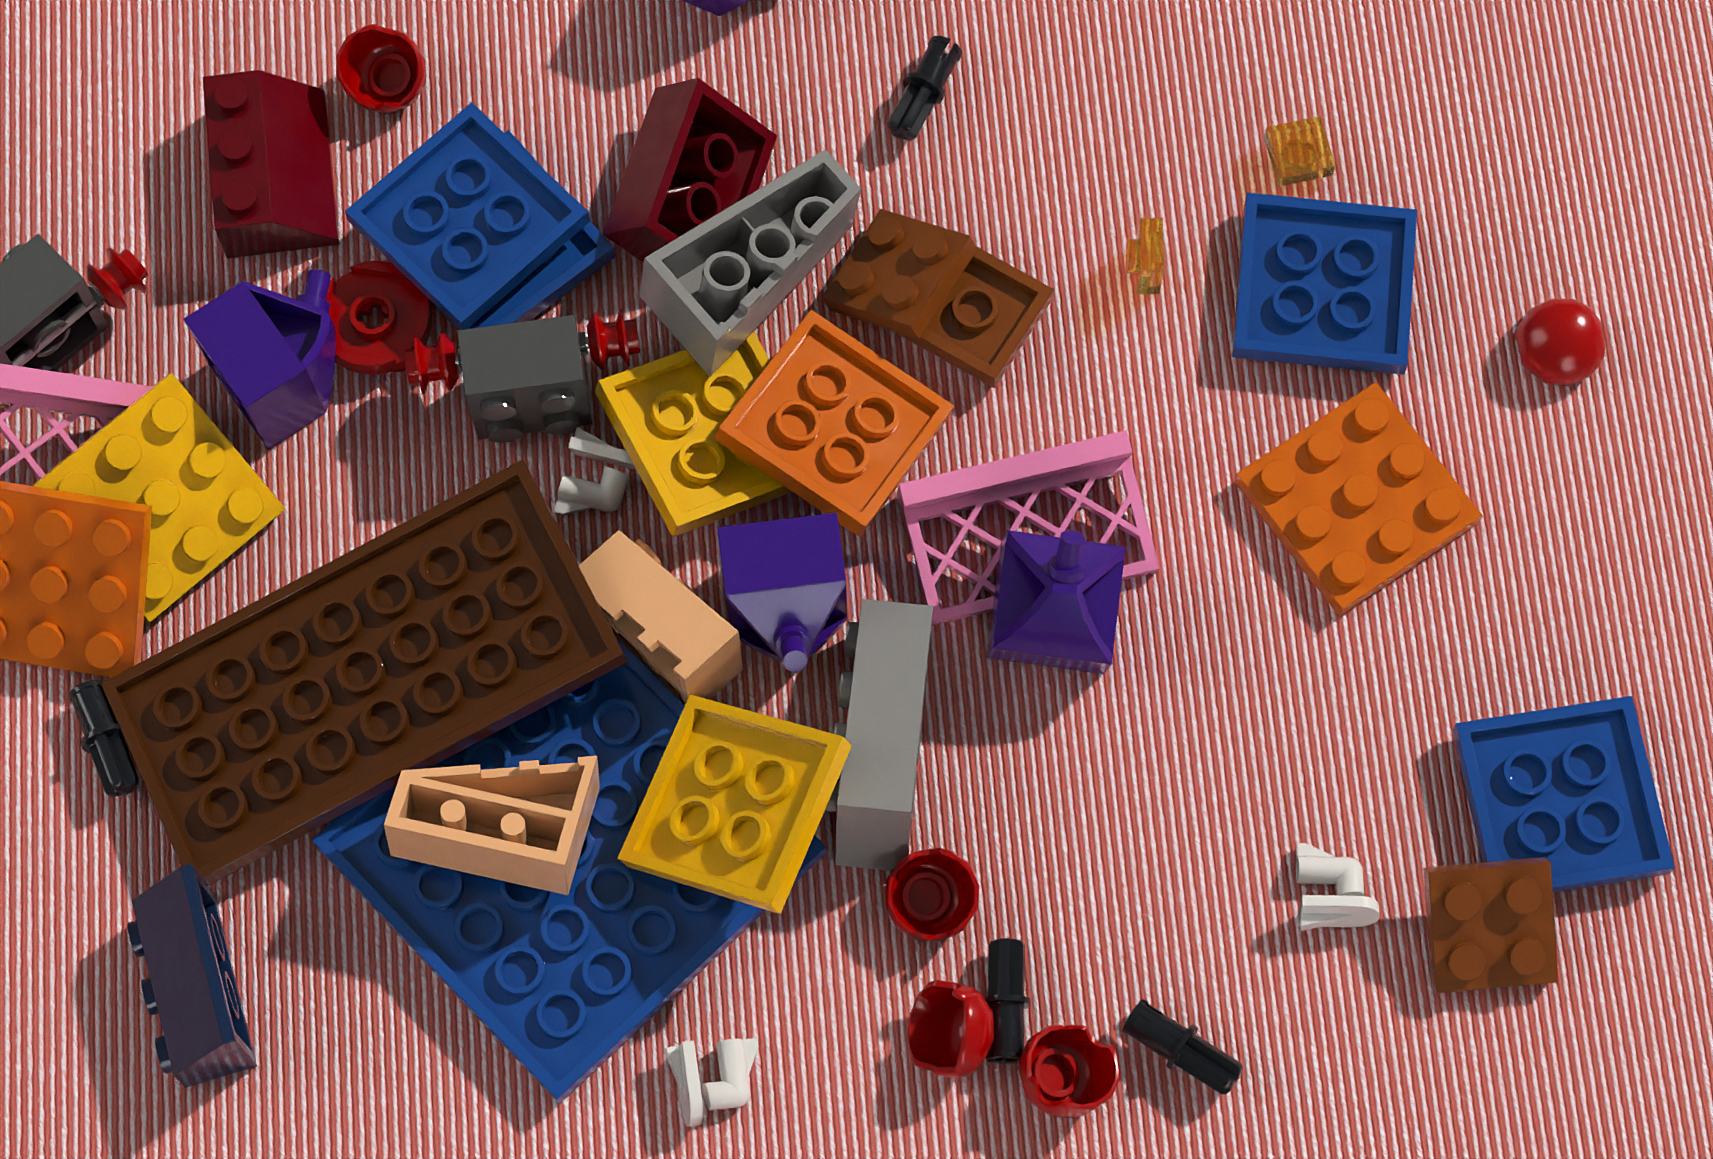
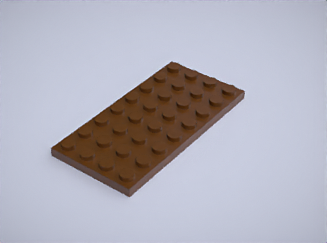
(362, 674)

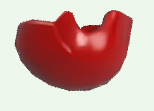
(381, 69)
(1561, 341)
(931, 894)
(950, 1029)
(1068, 1071)

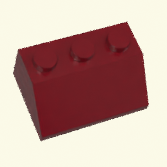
(269, 164)
(686, 166)

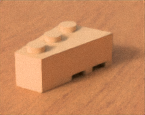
(662, 619)
(496, 822)

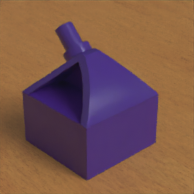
(271, 353)
(785, 585)
(1056, 601)

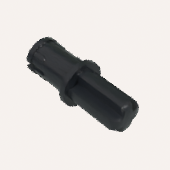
(923, 88)
(104, 739)
(1007, 999)
(1182, 1047)

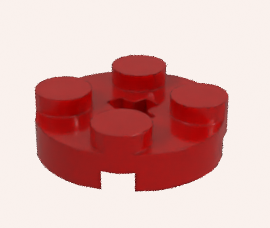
(403, 305)

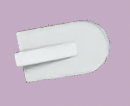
(580, 494)
(1346, 908)
(733, 1090)

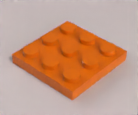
(834, 422)
(1358, 498)
(72, 579)

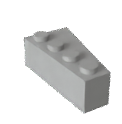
(745, 260)
(884, 728)

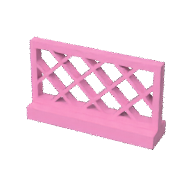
(62, 394)
(1013, 479)

